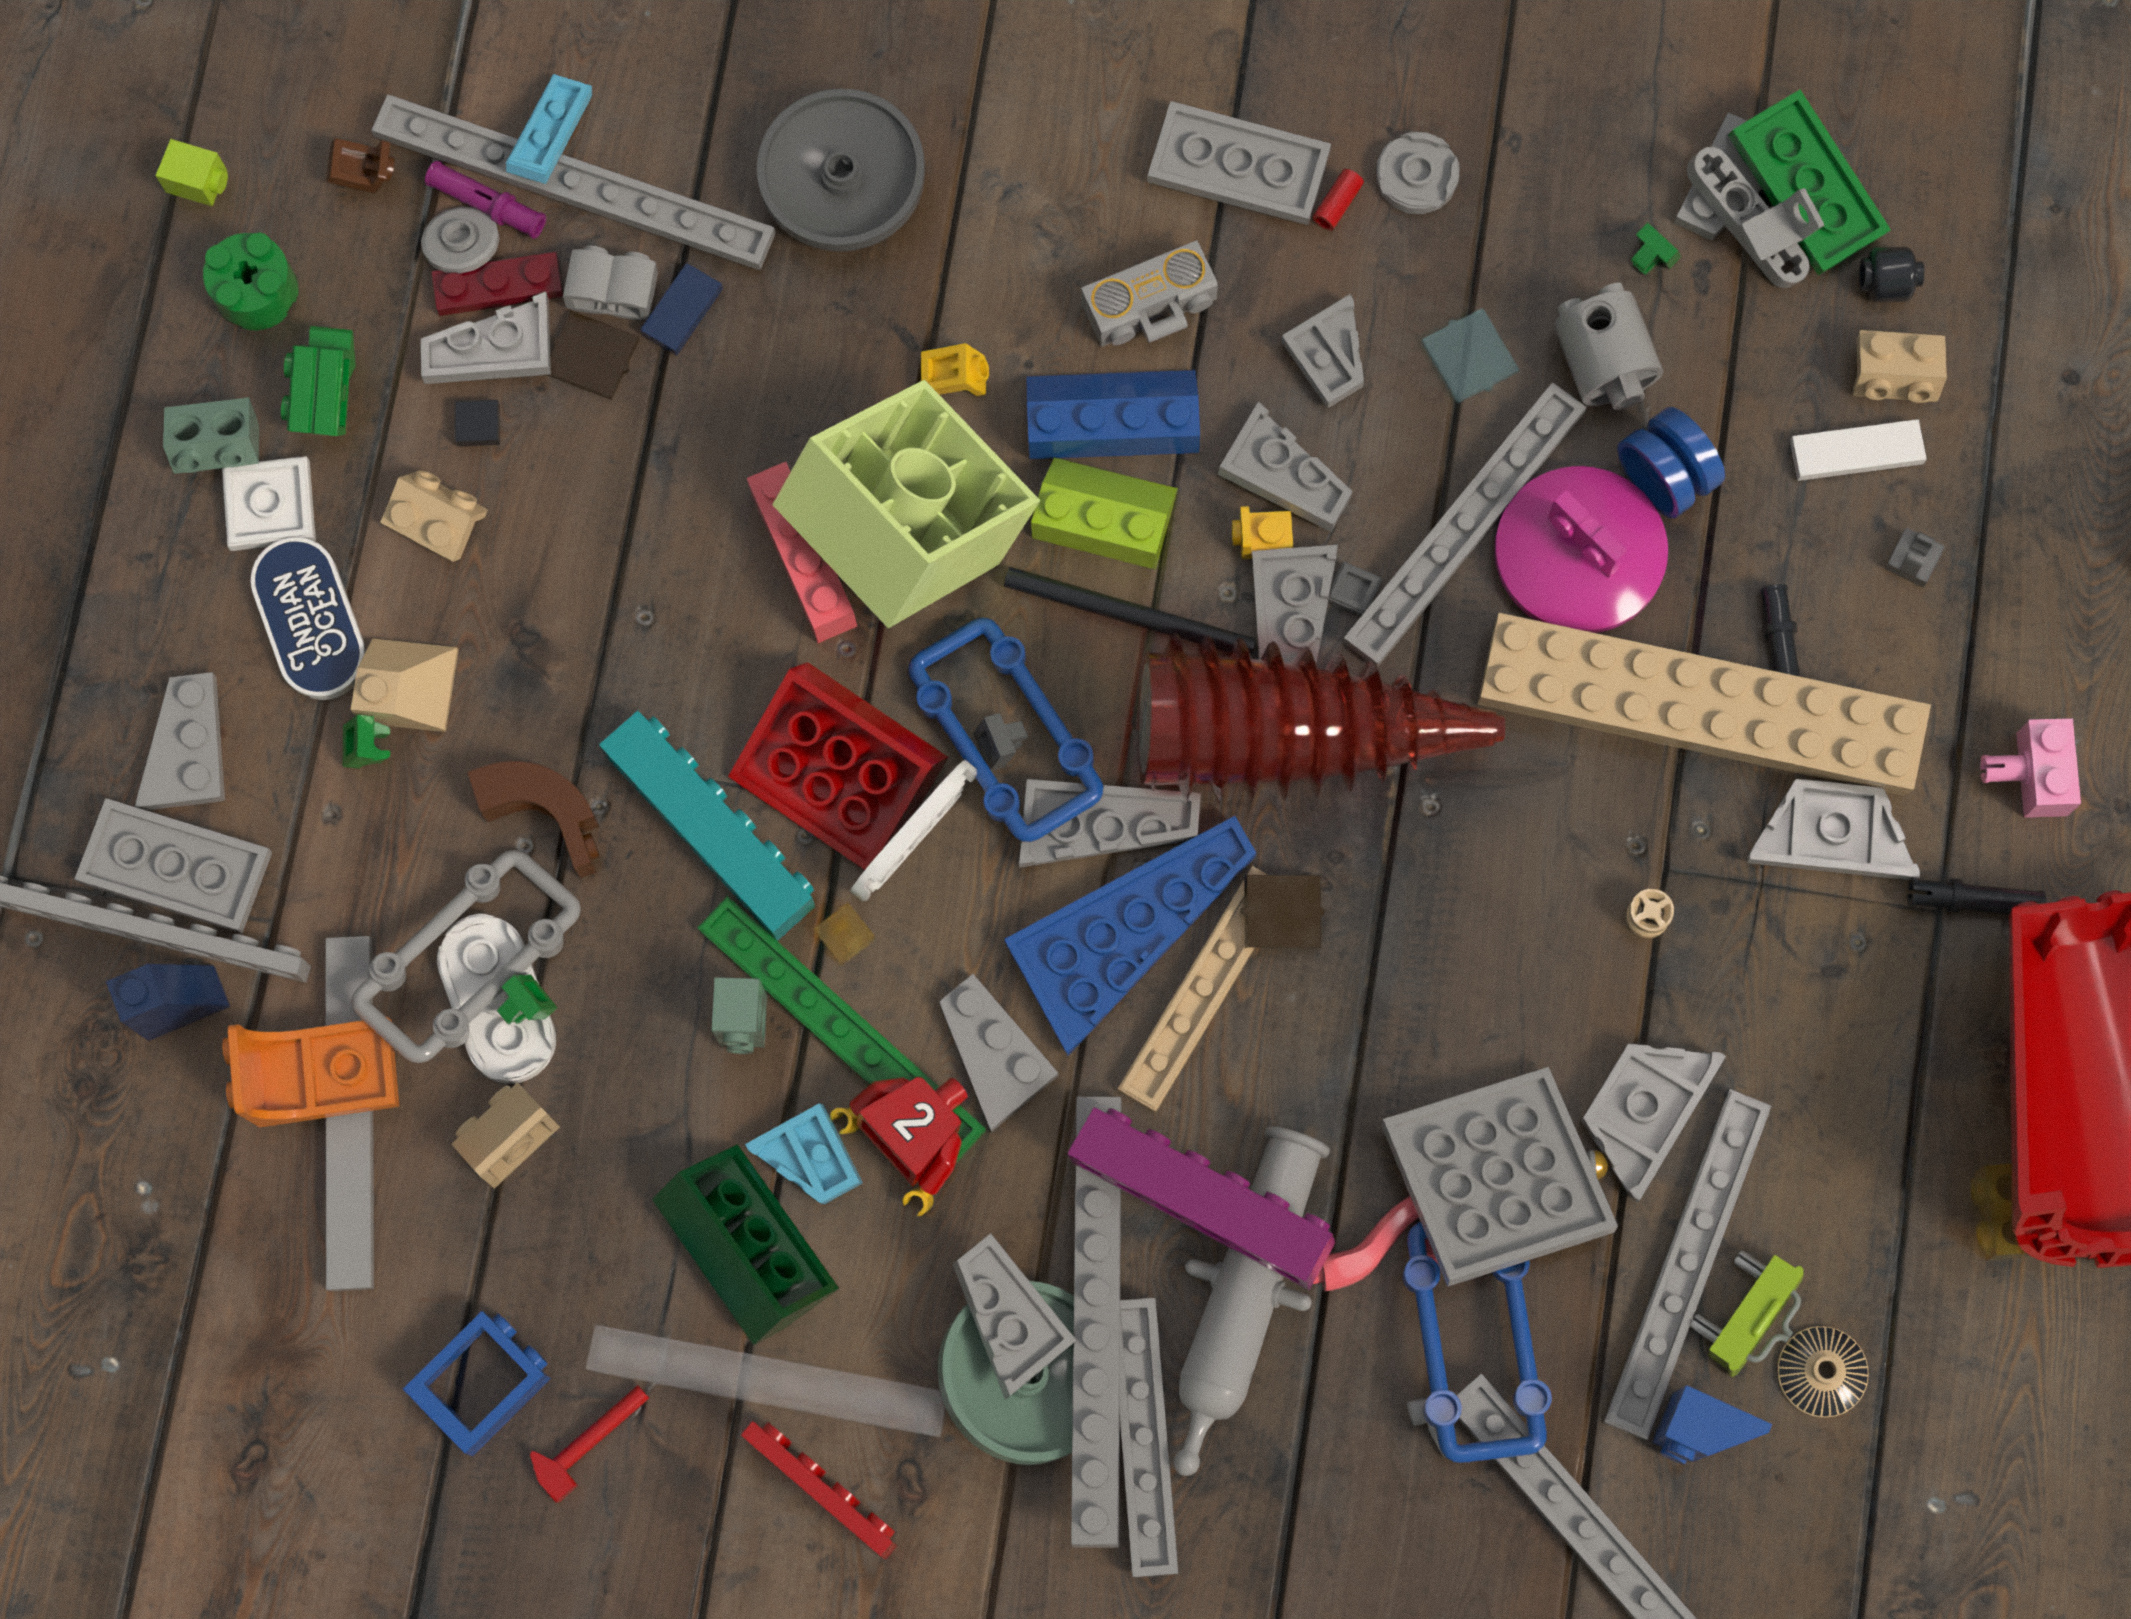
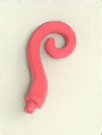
(1355, 1264)

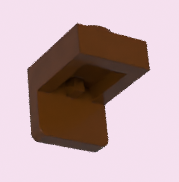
(359, 165)

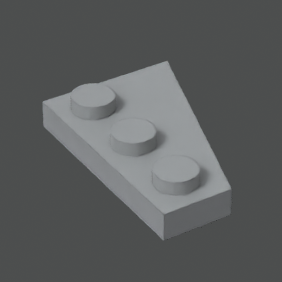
(1695, 211)
(494, 348)
(186, 747)
(995, 1052)

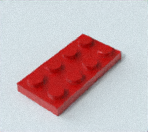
(808, 1476)

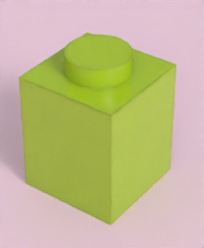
(192, 172)

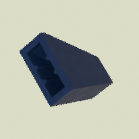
(166, 997)

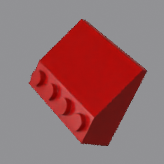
(836, 765)

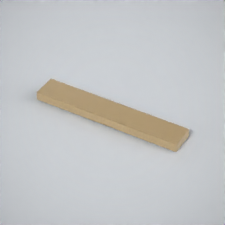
(1190, 1008)

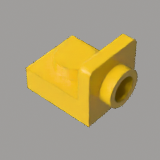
(955, 369)
(1261, 531)

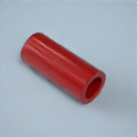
(1338, 199)

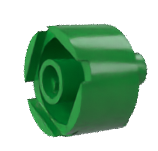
(247, 259)

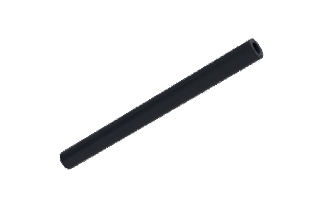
(1122, 610)

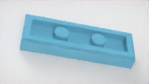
(549, 129)

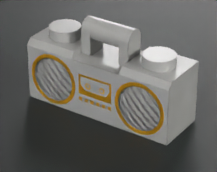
(1148, 291)

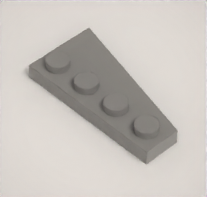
(1119, 822)

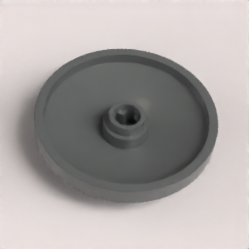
(841, 169)

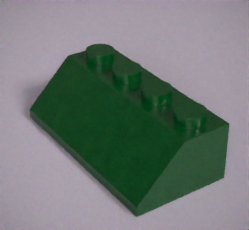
(744, 1243)

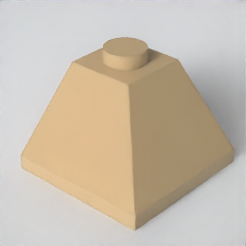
(405, 684)

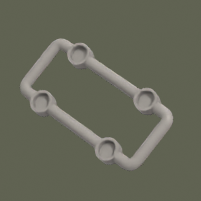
(452, 1025)

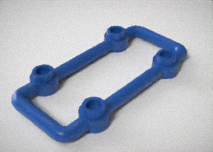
(1002, 799)
(1443, 1406)

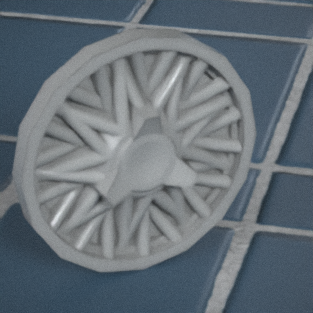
(460, 240)

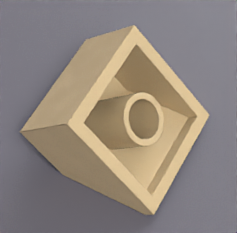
(504, 1134)

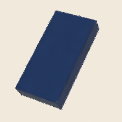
(681, 309)

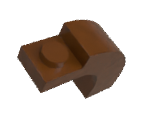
(526, 786)

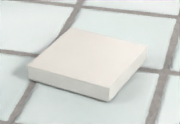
(268, 503)

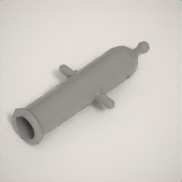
(1242, 1300)

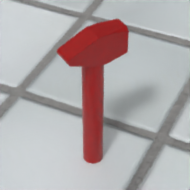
(553, 1473)

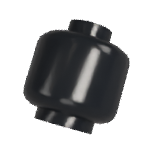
(1890, 274)

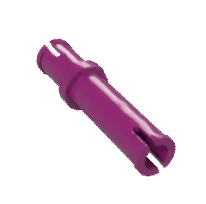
(501, 207)

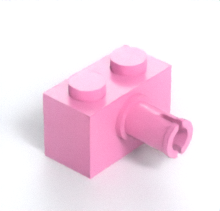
(2043, 765)

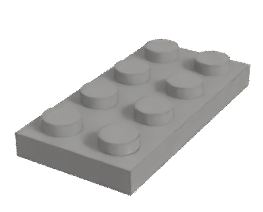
(1239, 163)
(173, 865)

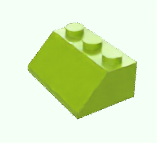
(1103, 513)

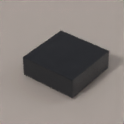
(477, 423)

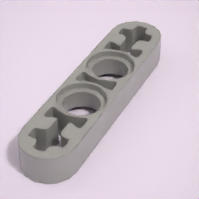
(1752, 207)

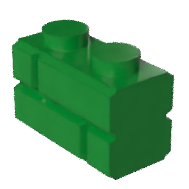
(317, 390)

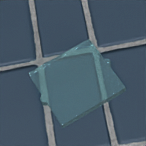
(1470, 355)

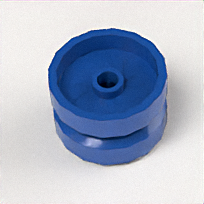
(1671, 461)

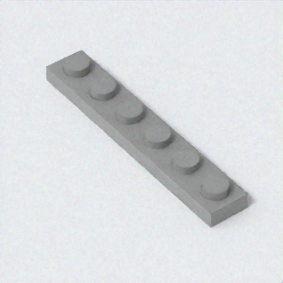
(1145, 1442)

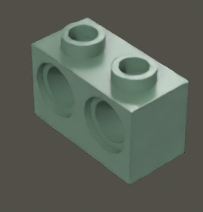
(211, 435)
(739, 1014)

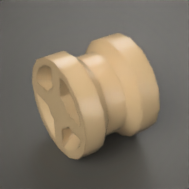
(1657, 907)

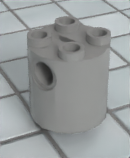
(1609, 362)

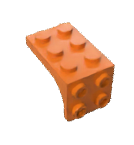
(309, 1073)

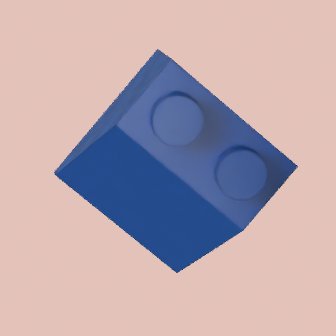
(1703, 1426)

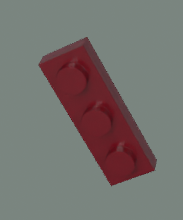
(498, 284)

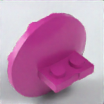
(1581, 549)

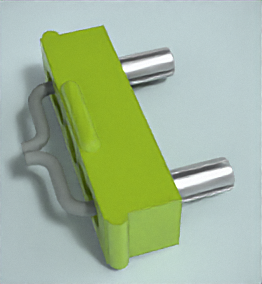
(1755, 1314)

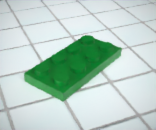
(1794, 151)

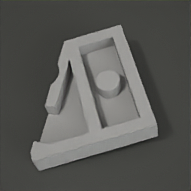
(1328, 351)

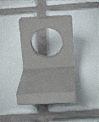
(1781, 226)

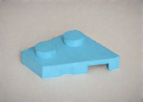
(809, 1155)

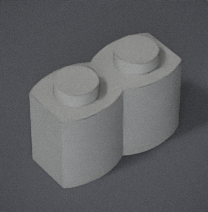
(610, 283)

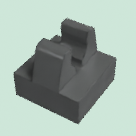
(1914, 557)
(999, 740)

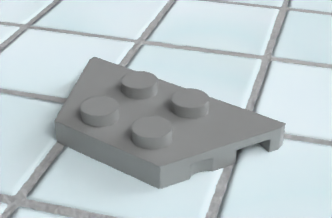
(1835, 831)
(1646, 1108)

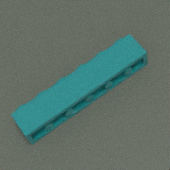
(708, 825)

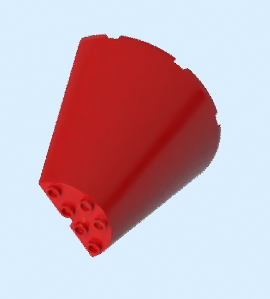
(2071, 1079)

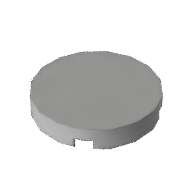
(1417, 173)

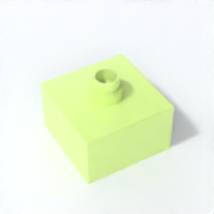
(905, 502)

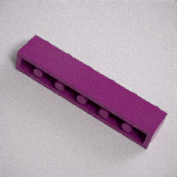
(1202, 1197)

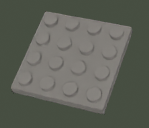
(1498, 1176)

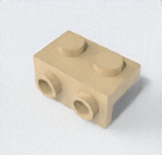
(1900, 366)
(432, 513)

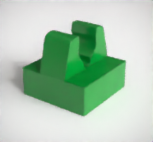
(1654, 250)
(359, 742)
(525, 1000)

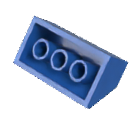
(1113, 414)

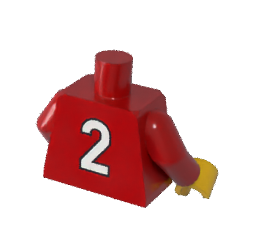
(911, 1129)

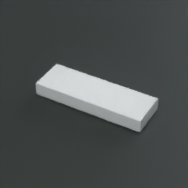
(1858, 450)

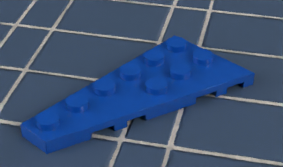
(1105, 942)

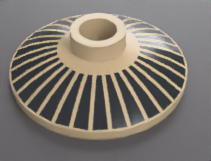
(1806, 1387)

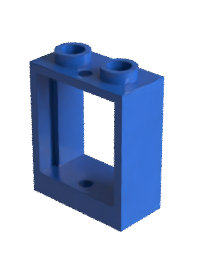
(445, 1417)

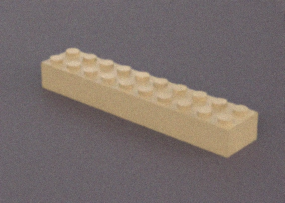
(1704, 704)

